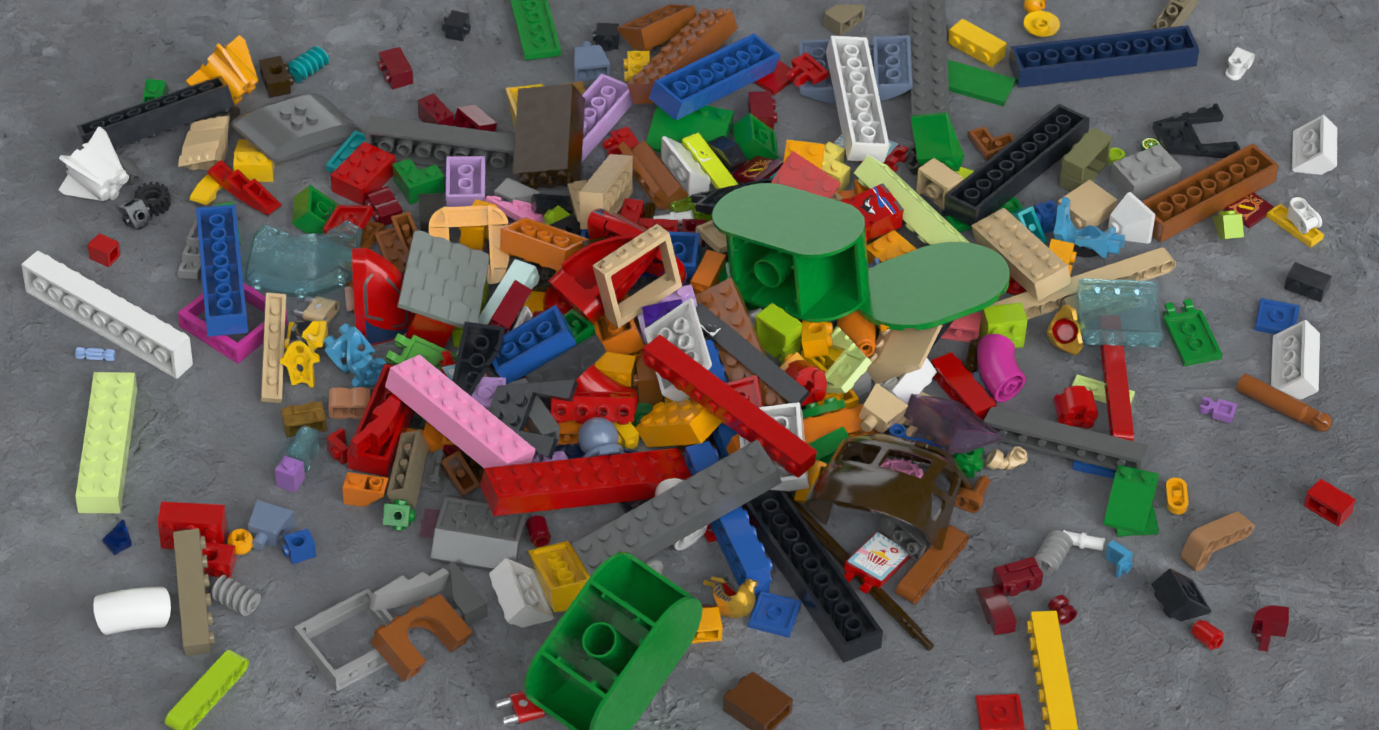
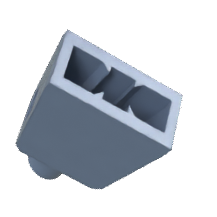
(590, 62)
(270, 524)

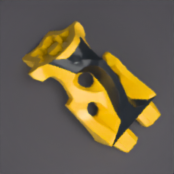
(301, 342)

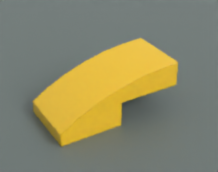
(205, 191)

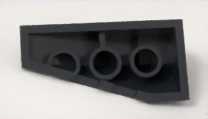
(476, 353)

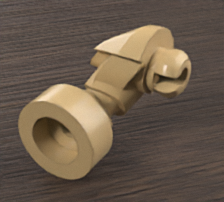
(1014, 458)

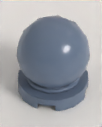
(599, 438)

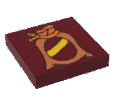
(757, 169)
(1252, 209)

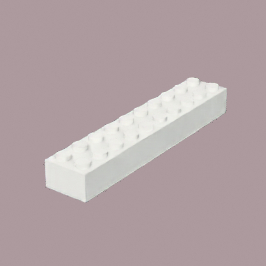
(107, 314)

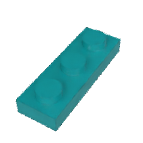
(345, 150)

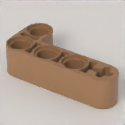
(1214, 537)

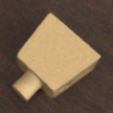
(881, 410)

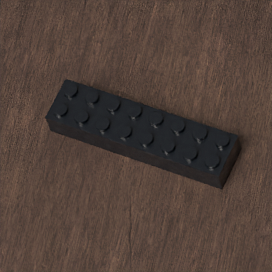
(162, 113)

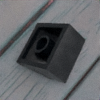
(1179, 596)

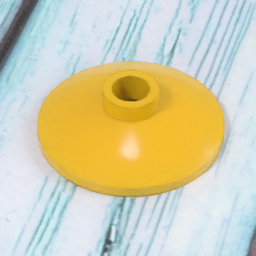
(1041, 23)

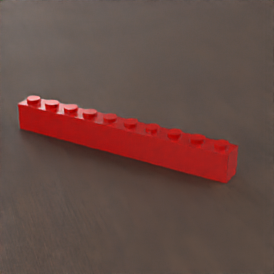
(728, 405)

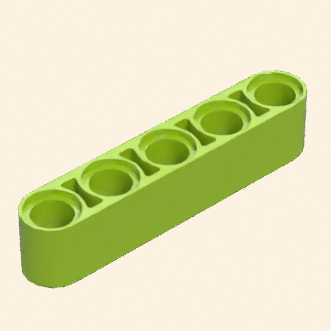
(207, 691)

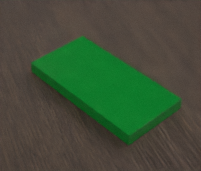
(979, 83)

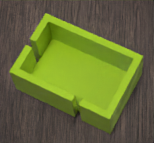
(778, 332)

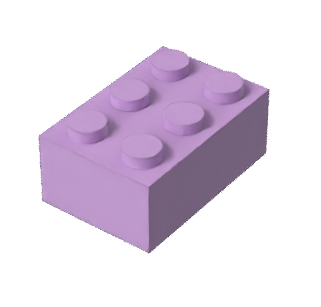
(465, 180)

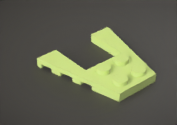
(848, 366)

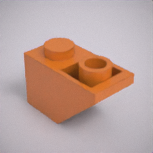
(363, 489)

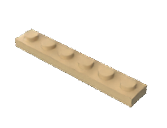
(273, 347)

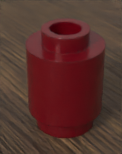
(538, 531)

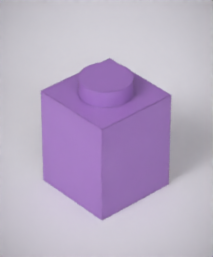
(290, 474)

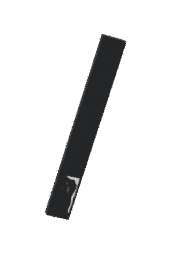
(750, 357)

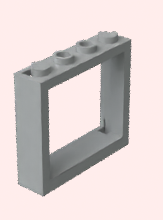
(327, 619)

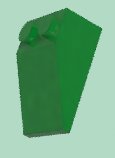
(936, 139)
(1131, 499)

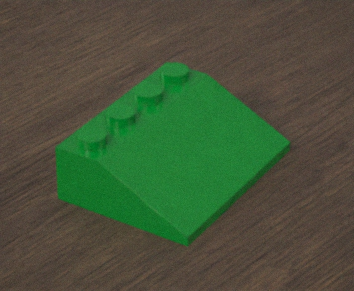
(707, 121)

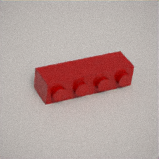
(961, 385)

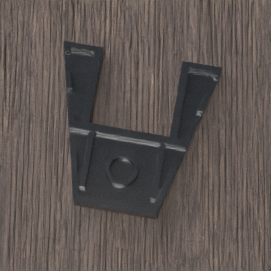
(1179, 136)
(514, 403)

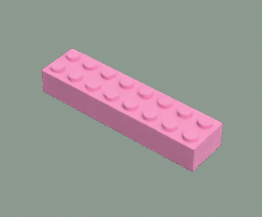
(457, 414)

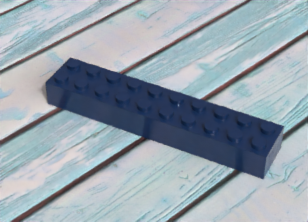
(1103, 56)

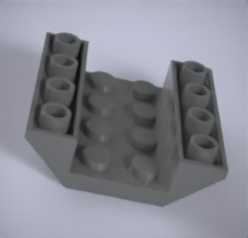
(475, 537)

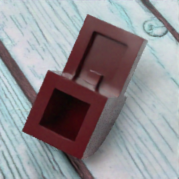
(1270, 622)

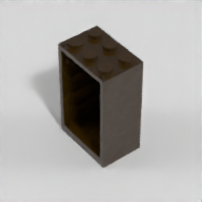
(549, 136)

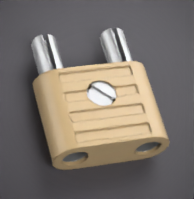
(319, 309)

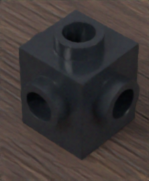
(135, 213)

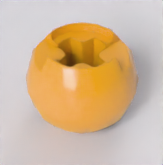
(1034, 5)
(242, 540)

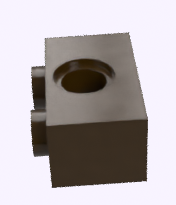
(275, 76)

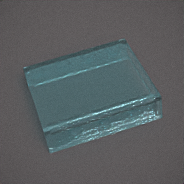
(1119, 312)

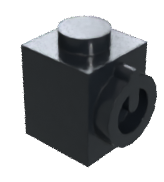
(456, 25)
(607, 36)

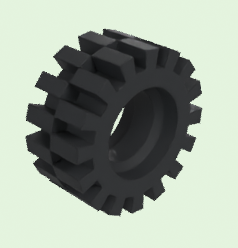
(154, 191)

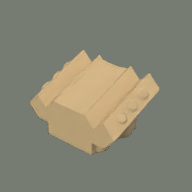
(205, 143)

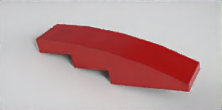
(242, 188)

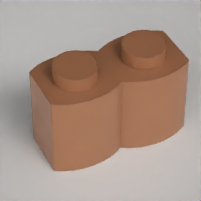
(348, 402)

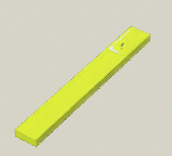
(708, 161)

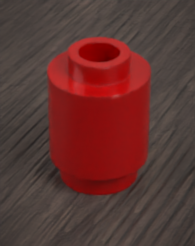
(1207, 634)

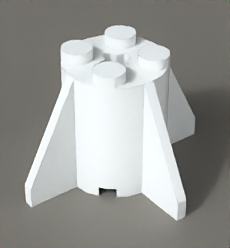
(94, 170)

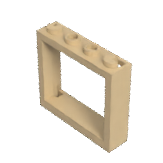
(651, 294)

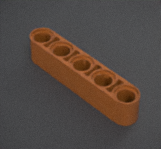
(931, 566)

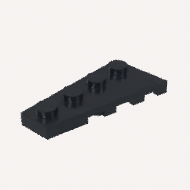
(569, 364)

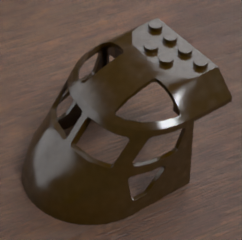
(873, 489)

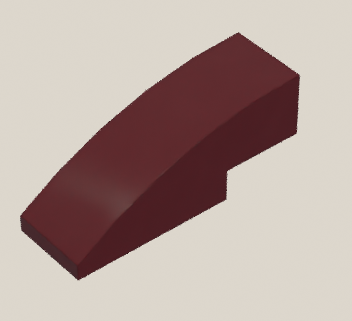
(996, 610)

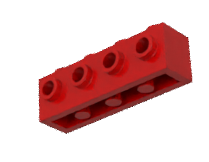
(586, 405)

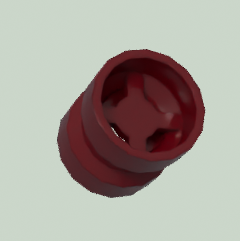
(1065, 612)

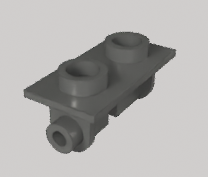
(433, 474)

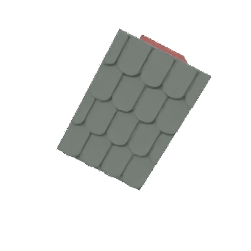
(441, 287)

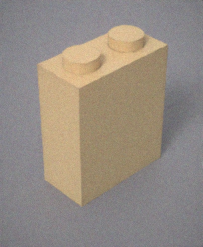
(1090, 205)

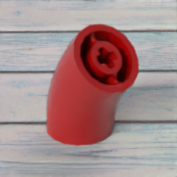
(596, 381)

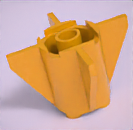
(233, 65)

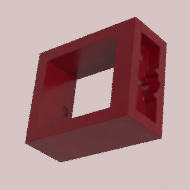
(510, 305)

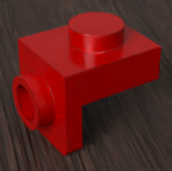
(337, 447)

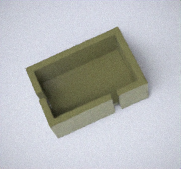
(1085, 159)

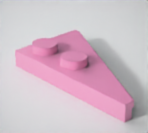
(516, 209)

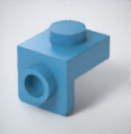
(1120, 557)

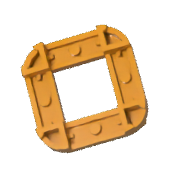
(476, 216)

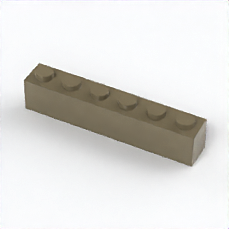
(192, 592)

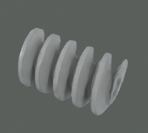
(1053, 551)
(235, 596)

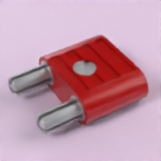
(523, 709)

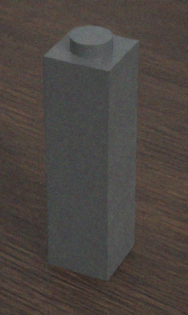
(540, 419)

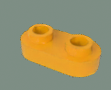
(1176, 500)

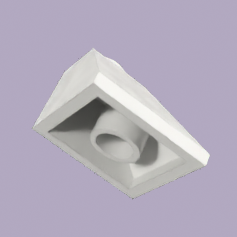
(1133, 220)

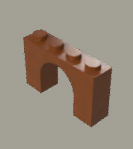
(434, 615)

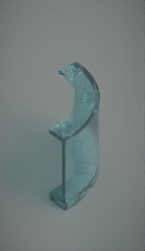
(304, 263)

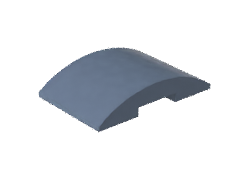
(890, 63)

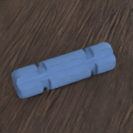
(95, 353)

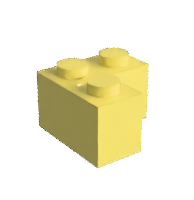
(834, 164)

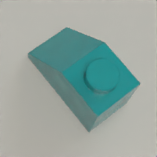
(1029, 219)

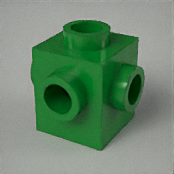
(971, 462)
(391, 514)

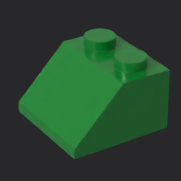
(755, 138)
(312, 210)

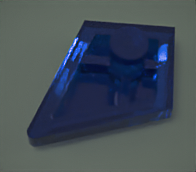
(118, 538)

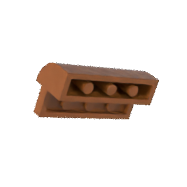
(654, 175)
(396, 241)

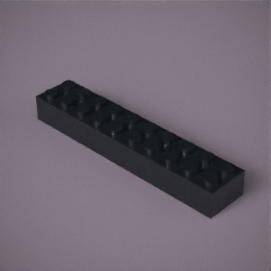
(1016, 165)
(813, 575)

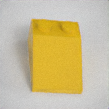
(253, 162)

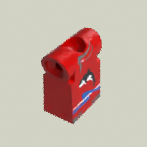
(879, 209)

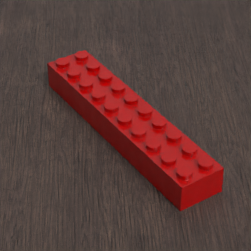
(580, 481)

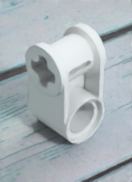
(1239, 63)
(1303, 215)

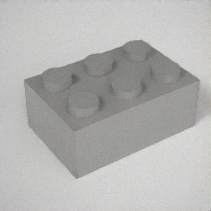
(1145, 172)

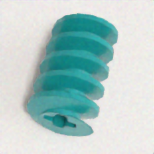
(308, 63)

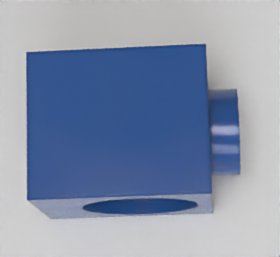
(299, 546)

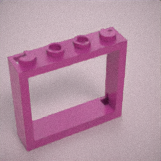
(235, 351)

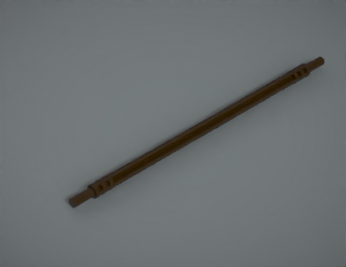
(877, 593)

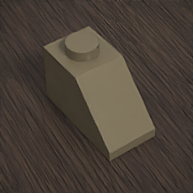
(843, 18)

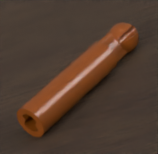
(1283, 403)

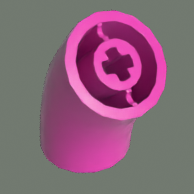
(999, 367)

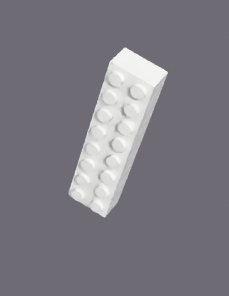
(857, 98)

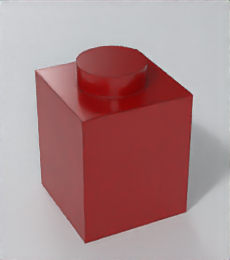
(103, 250)

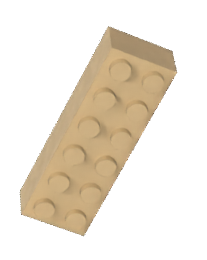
(606, 187)
(1027, 257)

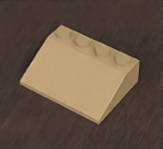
(900, 352)

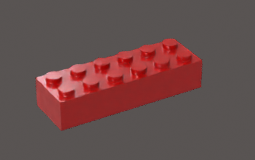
(381, 460)

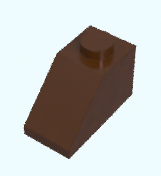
(459, 474)

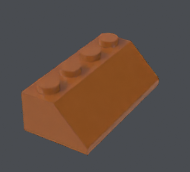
(657, 26)

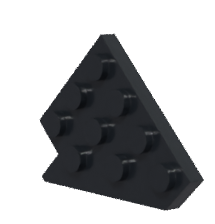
(707, 200)

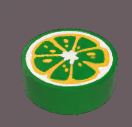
(1148, 143)

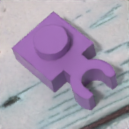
(1221, 410)

